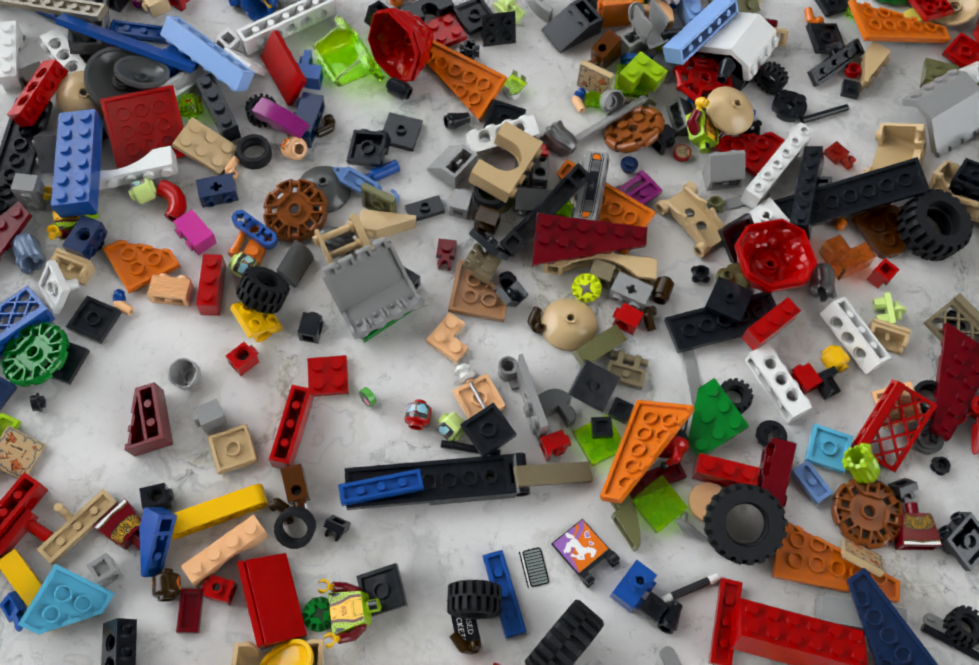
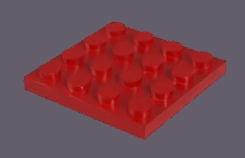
(142, 123)

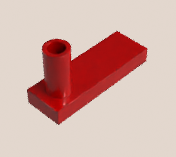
(24, 524)

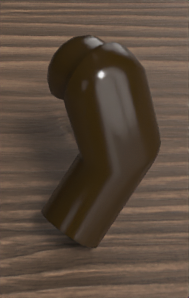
(649, 312)
(280, 505)

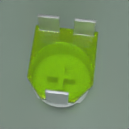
(514, 85)

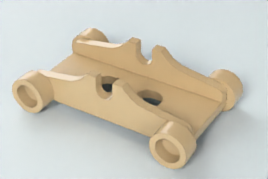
(689, 200)

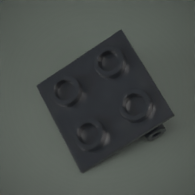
(498, 28)

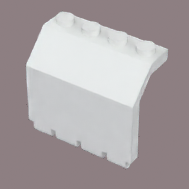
(746, 39)

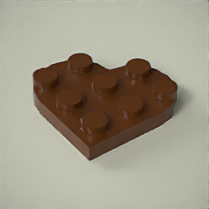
(880, 230)

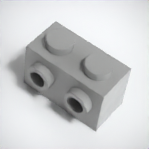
(29, 191)

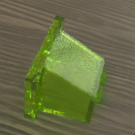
(345, 55)

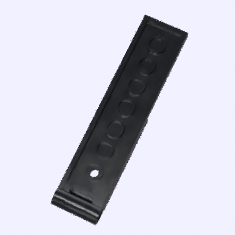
(448, 480)

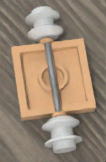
(476, 393)

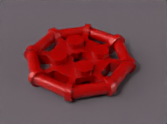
(700, 69)

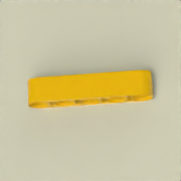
(219, 510)

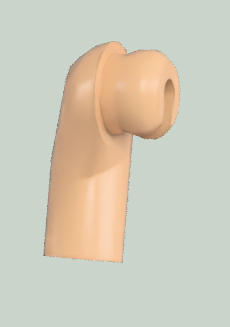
(231, 165)

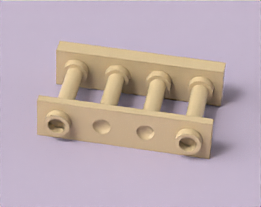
(353, 225)

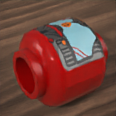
(418, 414)

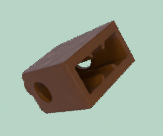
(606, 49)
(294, 479)

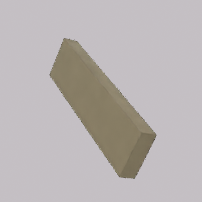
(552, 474)

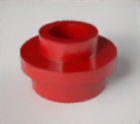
(853, 70)

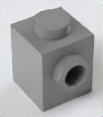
(209, 415)

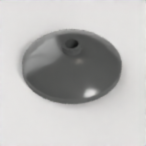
(141, 72)
(335, 193)

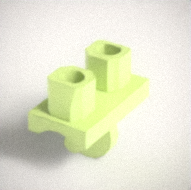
(509, 5)
(885, 303)

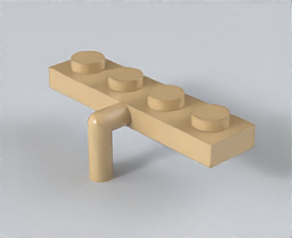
(76, 526)

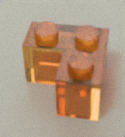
(845, 259)

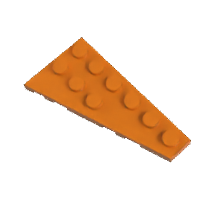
(891, 26)
(466, 78)
(617, 206)
(644, 439)
(819, 564)

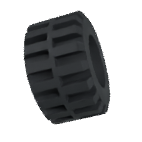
(262, 289)
(474, 599)

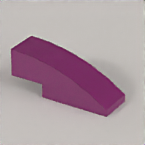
(280, 118)

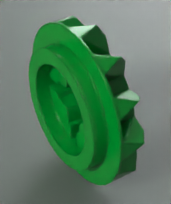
(315, 624)

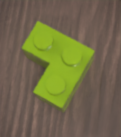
(642, 71)

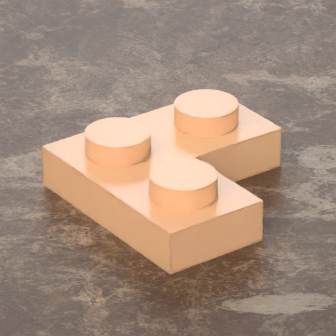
(444, 338)

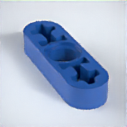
(251, 222)

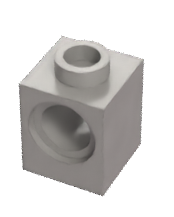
(461, 203)
(104, 570)

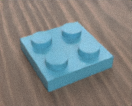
(827, 448)

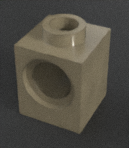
(604, 272)

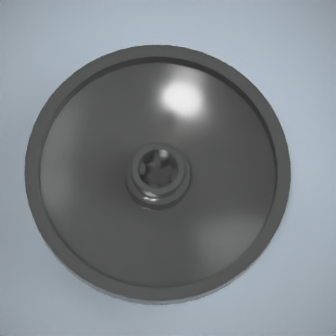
(100, 76)

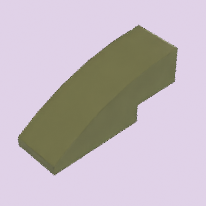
(600, 345)
(627, 522)

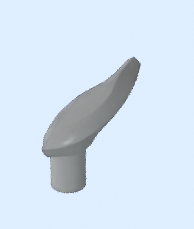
(688, 528)

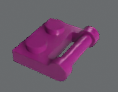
(645, 192)

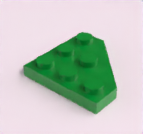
(714, 419)

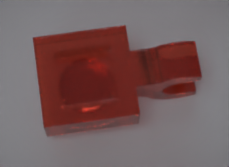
(838, 153)

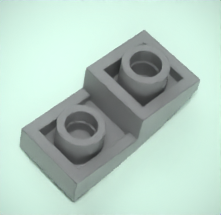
(541, 9)

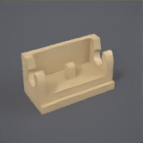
(74, 266)
(890, 336)

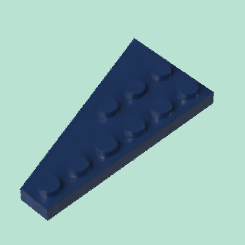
(885, 629)

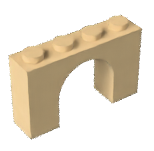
(503, 183)

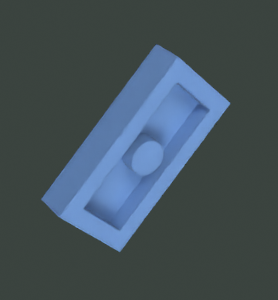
(811, 482)

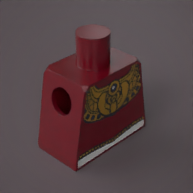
(121, 525)
(917, 530)

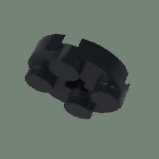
(796, 100)

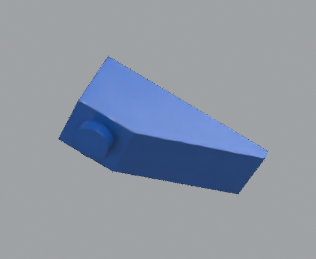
(155, 537)

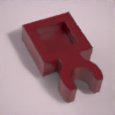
(446, 252)

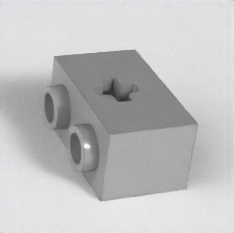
(626, 284)

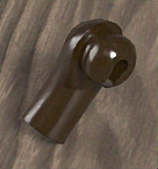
(328, 127)
(533, 320)
(465, 646)

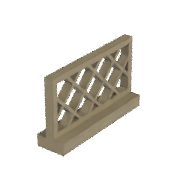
(964, 309)

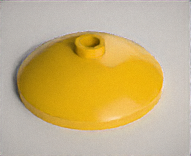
(290, 653)

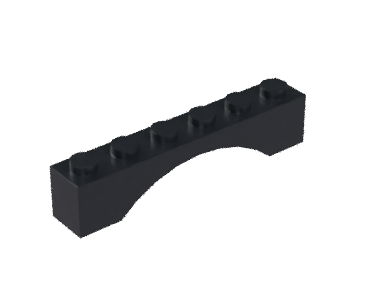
(805, 193)
(551, 204)

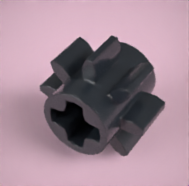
(470, 49)

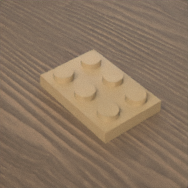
(204, 146)

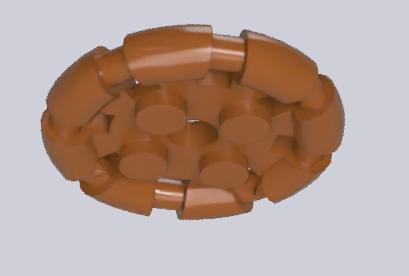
(646, 128)
(302, 217)
(859, 520)

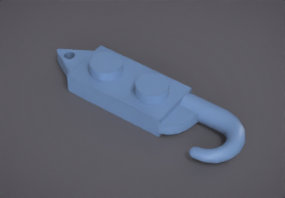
(353, 180)

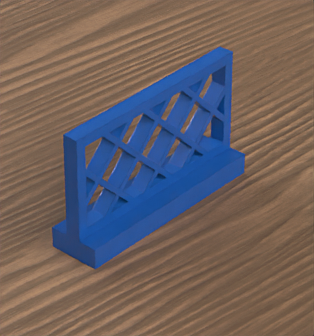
(35, 317)

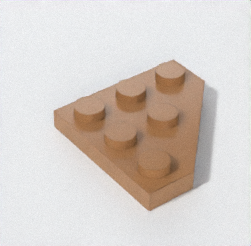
(475, 297)

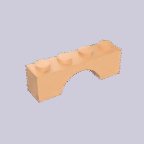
(208, 561)

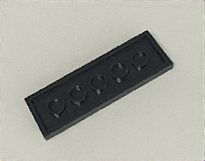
(704, 328)

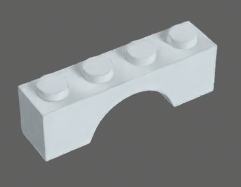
(10, 41)

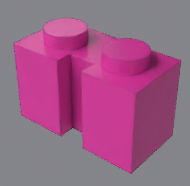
(195, 231)

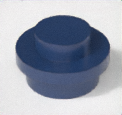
(629, 164)

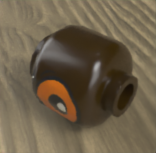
(166, 585)

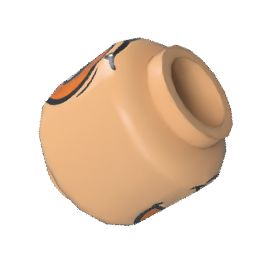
(294, 148)

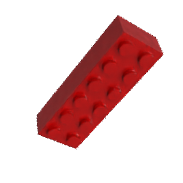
(794, 636)

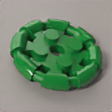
(49, 338)

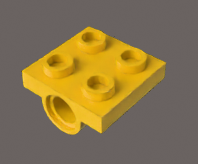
(255, 323)

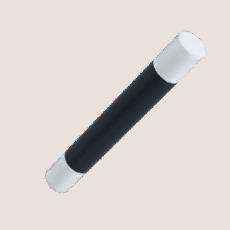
(690, 588)

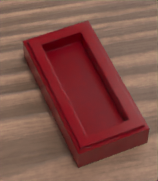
(190, 611)

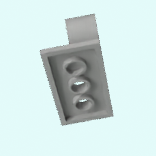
(521, 379)

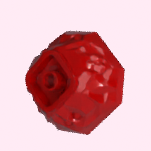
(400, 43)
(775, 256)

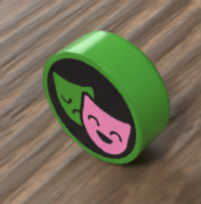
(367, 396)

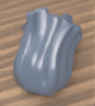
(27, 253)

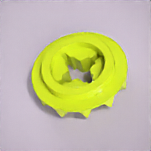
(584, 279)

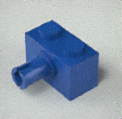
(633, 586)

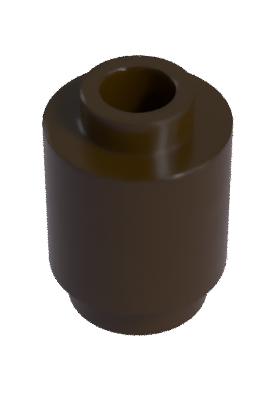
(662, 290)

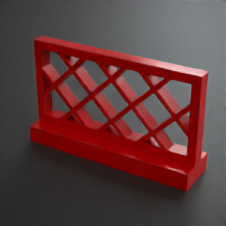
(881, 413)

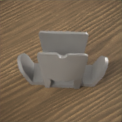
(643, 26)

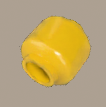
(835, 357)

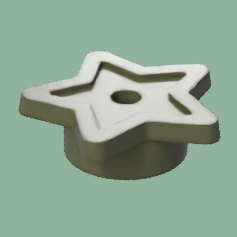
(717, 203)

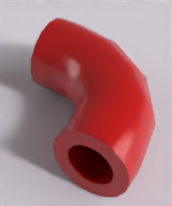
(175, 197)

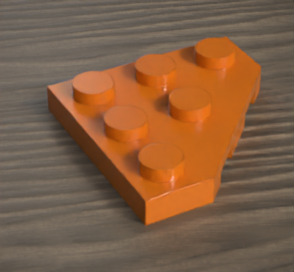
(139, 262)

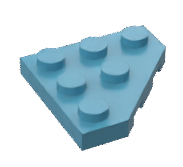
(63, 601)

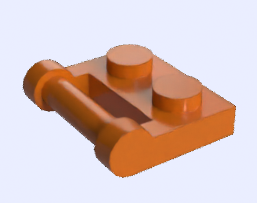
(252, 248)

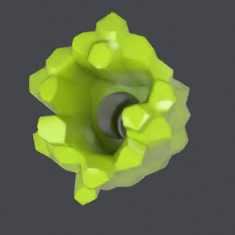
(861, 463)

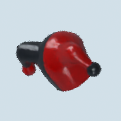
(676, 448)

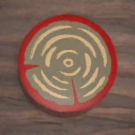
(682, 153)

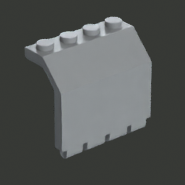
(949, 109)
(371, 288)

